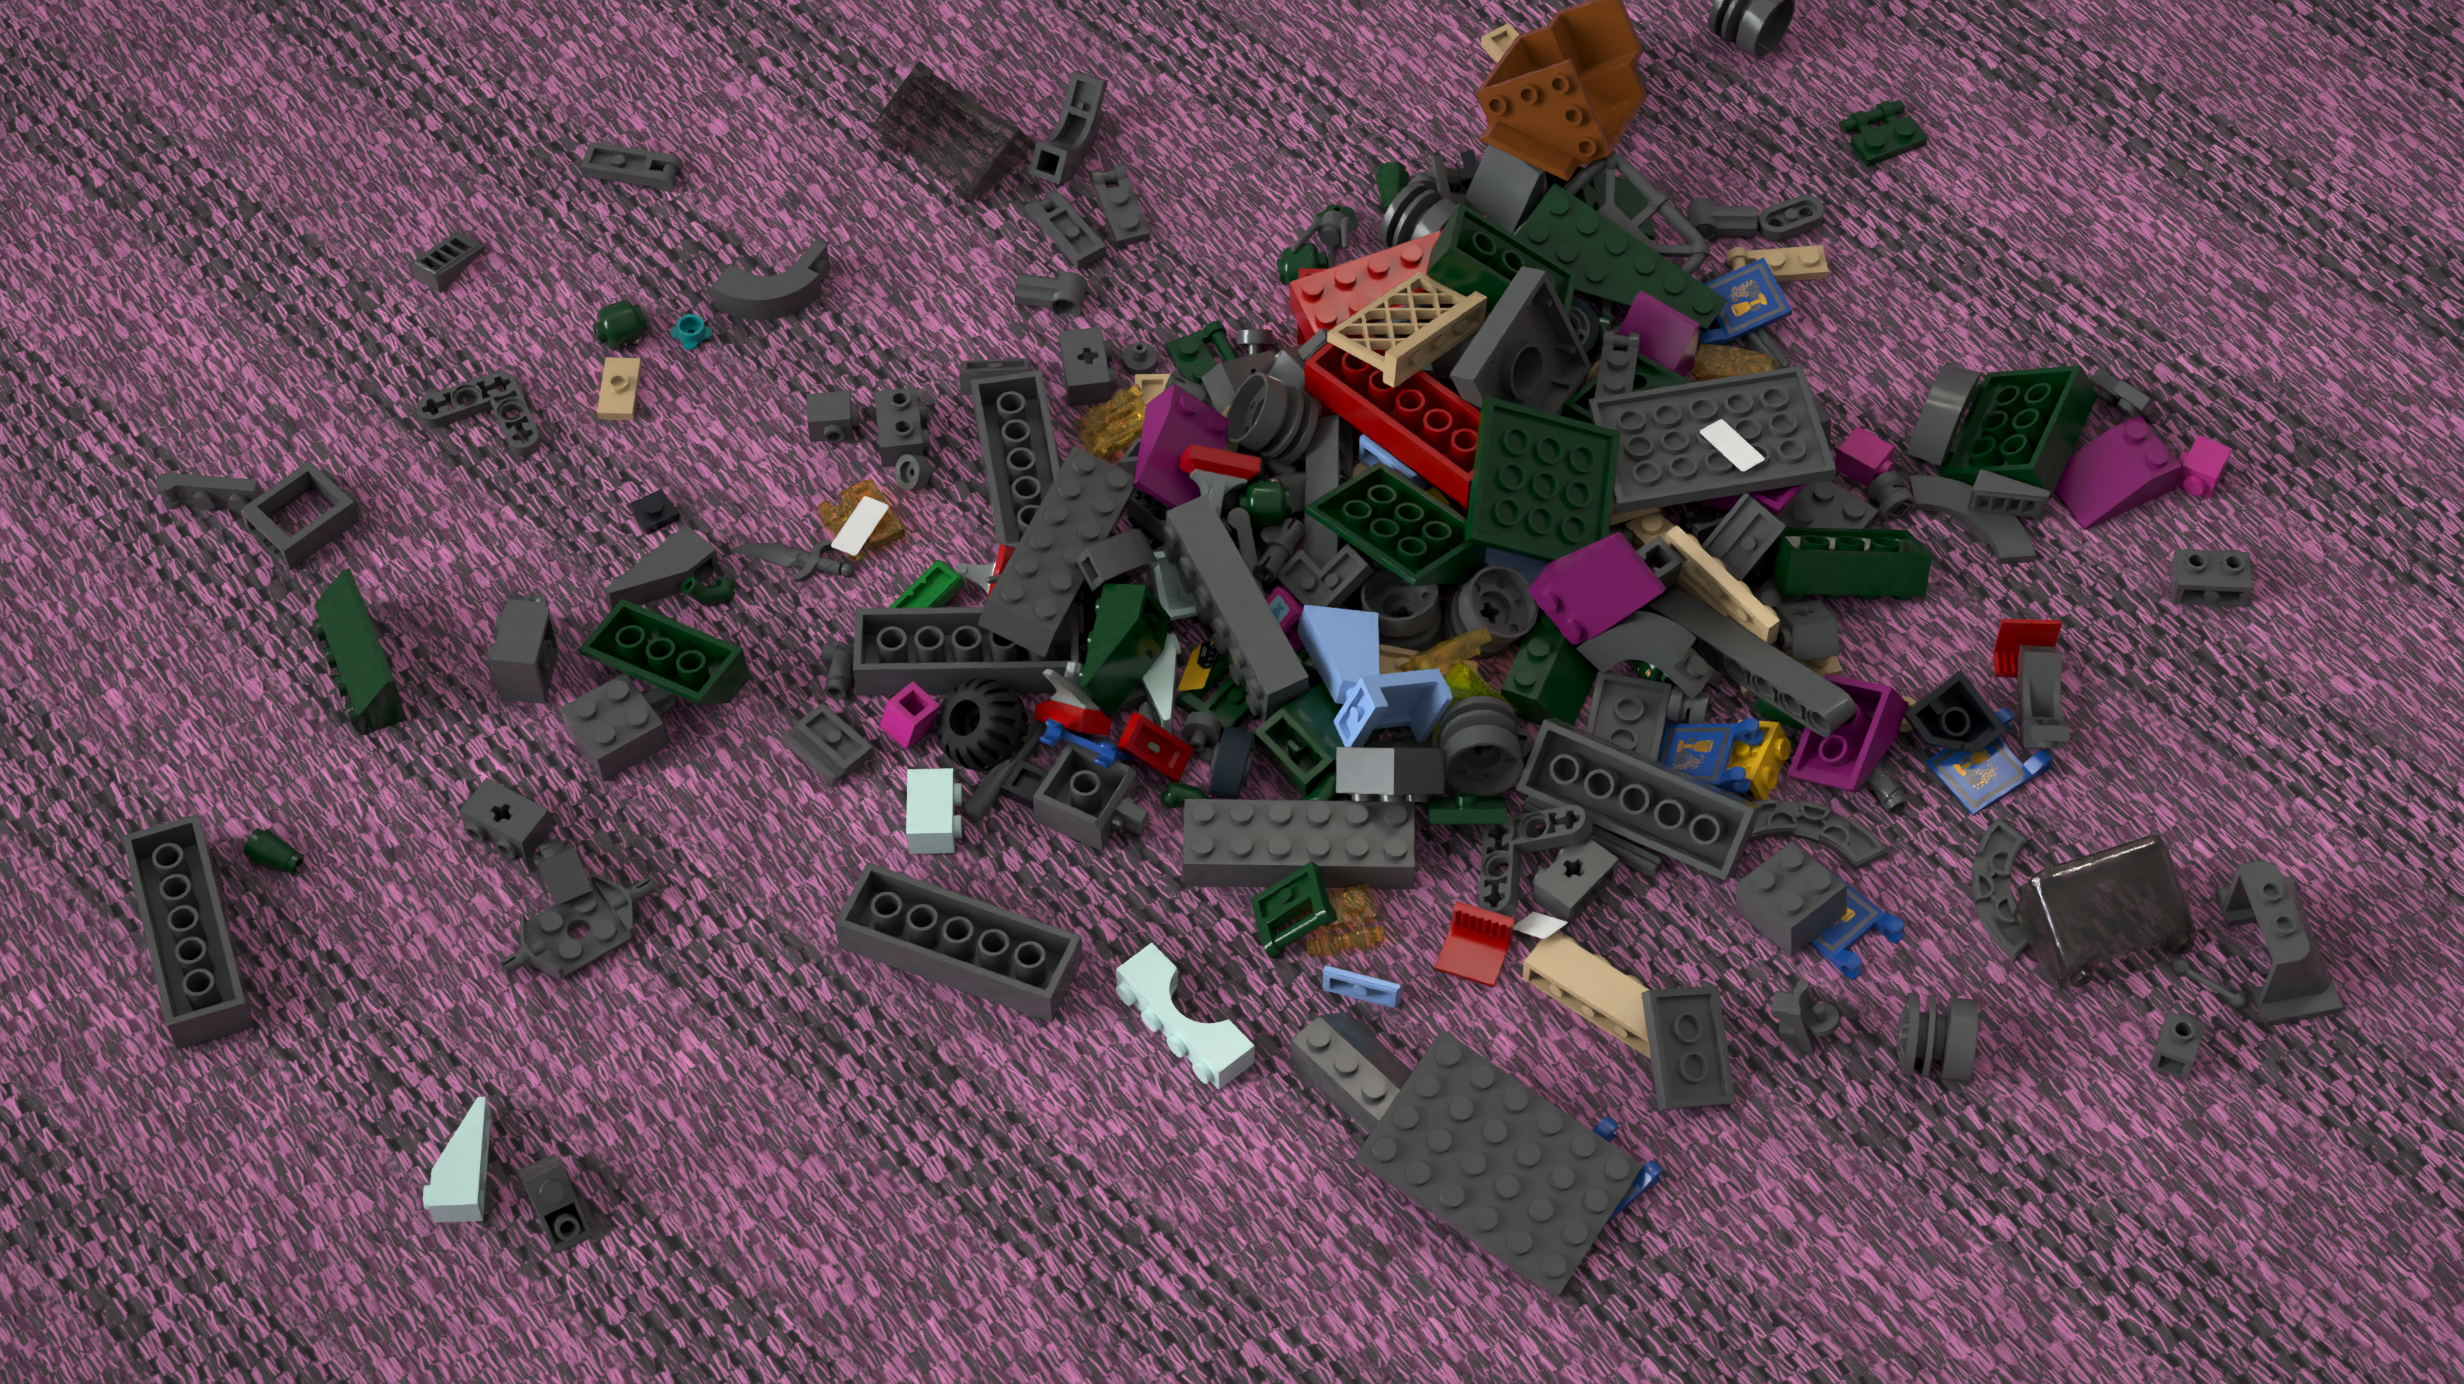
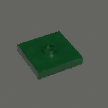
(1466, 810)

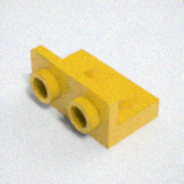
(1763, 760)

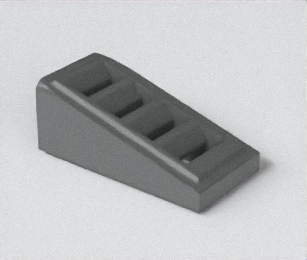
(439, 279)
(2007, 496)

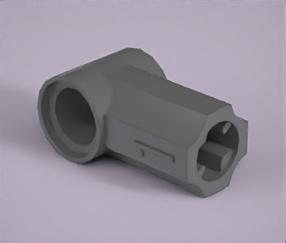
(1721, 220)
(1060, 294)

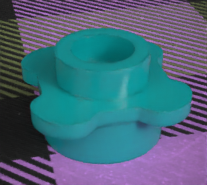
(687, 324)

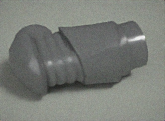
(840, 673)
(1886, 788)

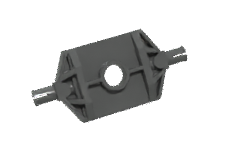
(605, 910)

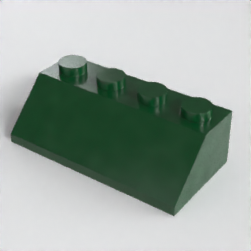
(1485, 259)
(1850, 563)
(668, 654)
(357, 656)
(1548, 675)

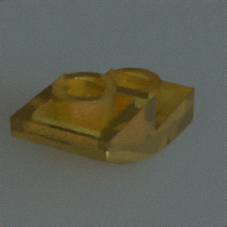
(1728, 361)

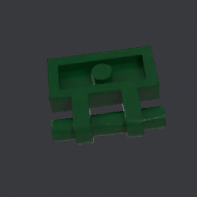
(1884, 141)

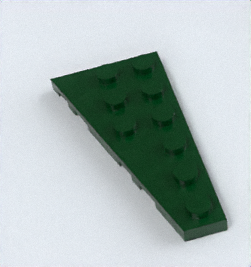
(1611, 261)

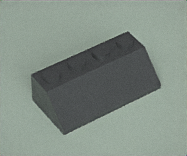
(1349, 1066)

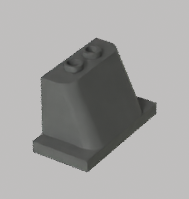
(2298, 979)

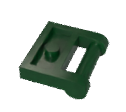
(1193, 357)
(1226, 704)
(1288, 900)

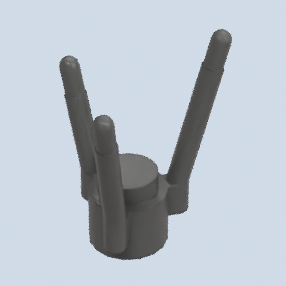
(1331, 229)

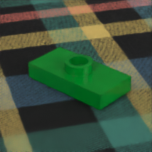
(931, 589)

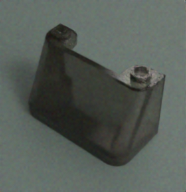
(951, 134)
(2105, 909)

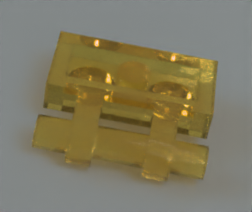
(1114, 423)
(887, 530)
(1445, 652)
(1353, 909)

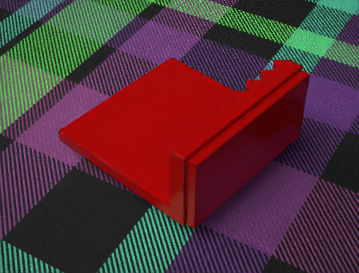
(2021, 632)
(1476, 944)

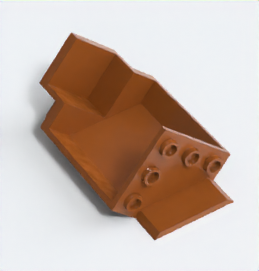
(1566, 88)

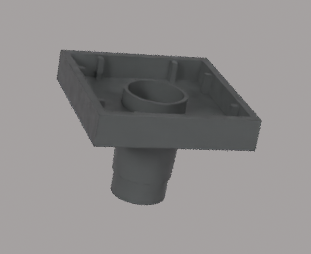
(1521, 351)

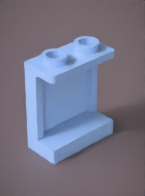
(1393, 701)

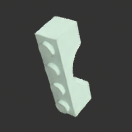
(1215, 1049)

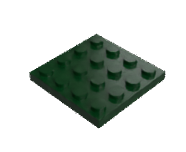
(1540, 482)

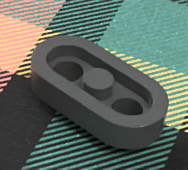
(1789, 219)

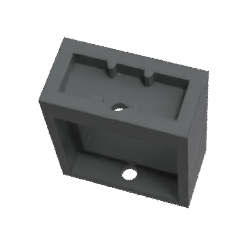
(313, 537)

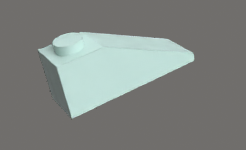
(1161, 683)
(461, 1170)

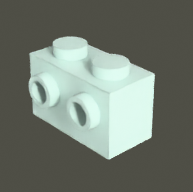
(931, 811)

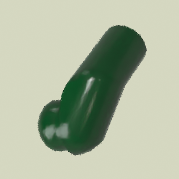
(707, 596)
(1324, 789)
(1178, 792)

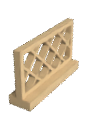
(1427, 340)

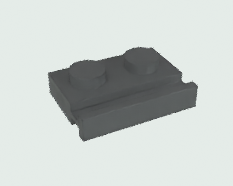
(1744, 536)
(828, 744)

